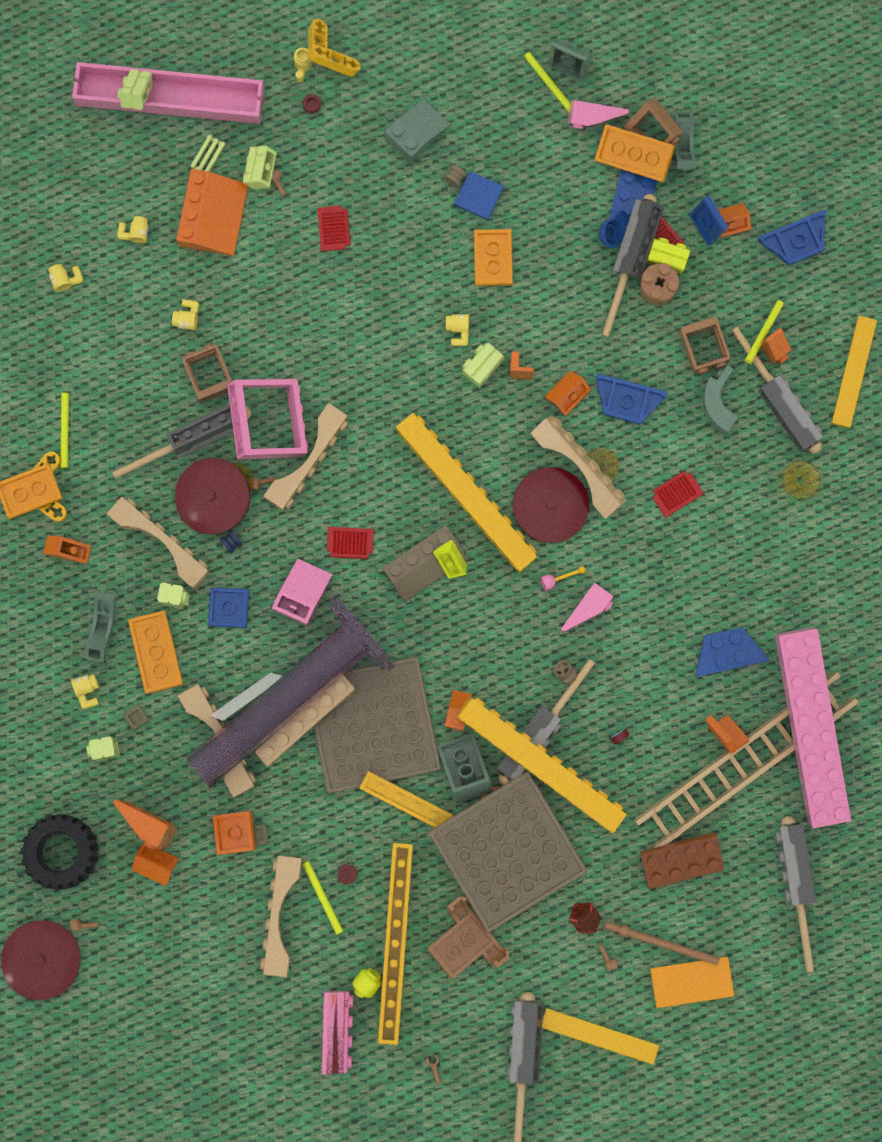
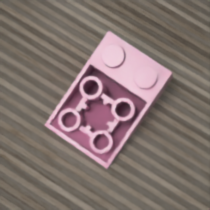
(302, 592)

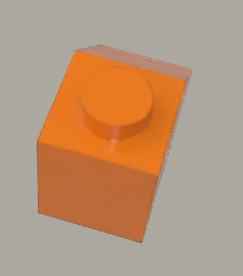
(776, 347)
(67, 549)
(457, 701)

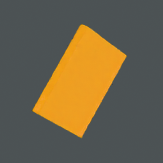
(493, 257)
(29, 491)

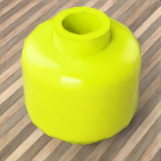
(367, 983)

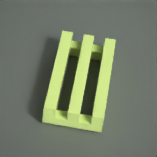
(215, 142)

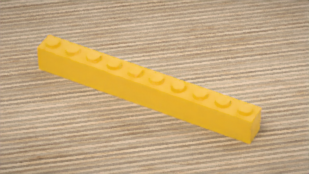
(466, 493)
(540, 764)
(395, 944)

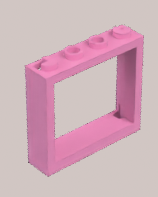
(240, 422)

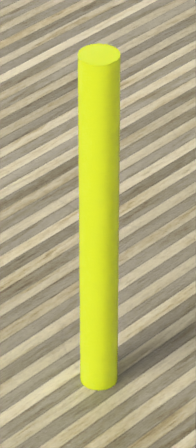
(548, 81)
(764, 331)
(64, 430)
(322, 897)

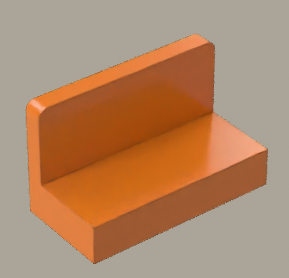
(737, 219)
(519, 372)
(568, 392)
(727, 733)
(154, 864)

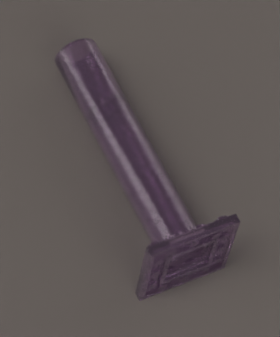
(287, 697)

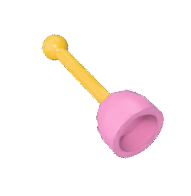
(548, 581)

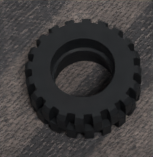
(34, 844)

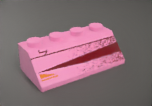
(336, 1032)

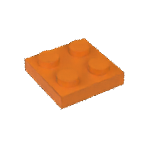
(234, 832)

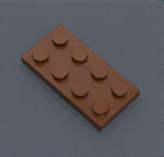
(682, 860)

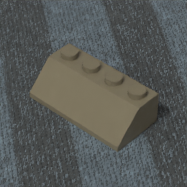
(419, 566)

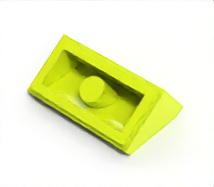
(451, 560)

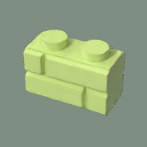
(135, 89)
(259, 167)
(483, 364)
(173, 596)
(103, 749)

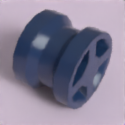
(231, 541)

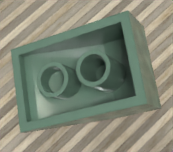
(569, 59)
(416, 130)
(465, 768)

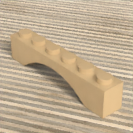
(284, 489)
(604, 494)
(129, 517)
(197, 704)
(305, 720)
(277, 958)

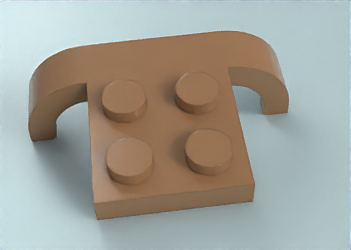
(465, 942)

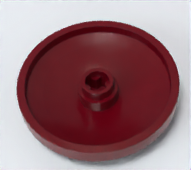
(212, 496)
(550, 505)
(40, 960)

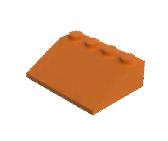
(211, 213)
(153, 830)

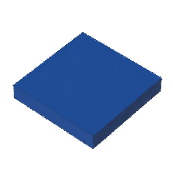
(478, 195)
(708, 220)
(228, 607)

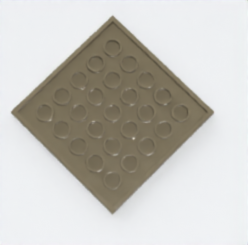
(378, 728)
(507, 851)

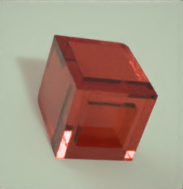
(585, 917)

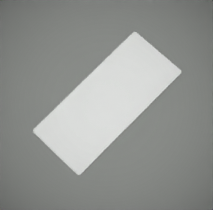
(246, 696)

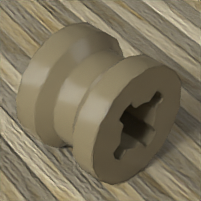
(455, 176)
(565, 671)

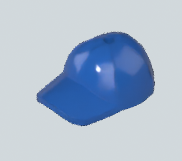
(615, 229)

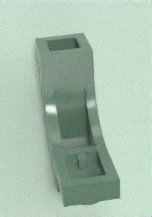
(684, 151)
(715, 411)
(102, 627)

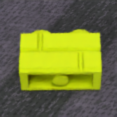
(673, 255)

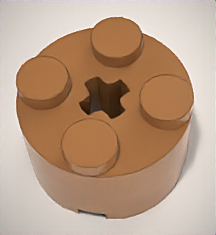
(662, 274)

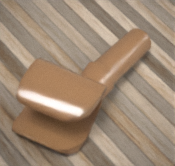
(276, 176)
(257, 482)
(76, 925)
(610, 964)
(435, 1069)

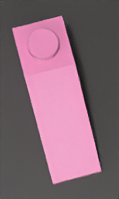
(588, 114)
(591, 605)

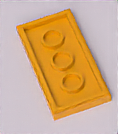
(635, 153)
(155, 652)
(691, 982)

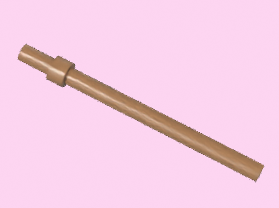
(624, 931)

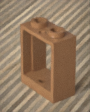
(656, 109)
(699, 327)
(215, 390)

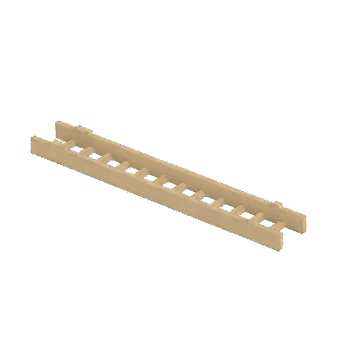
(713, 766)

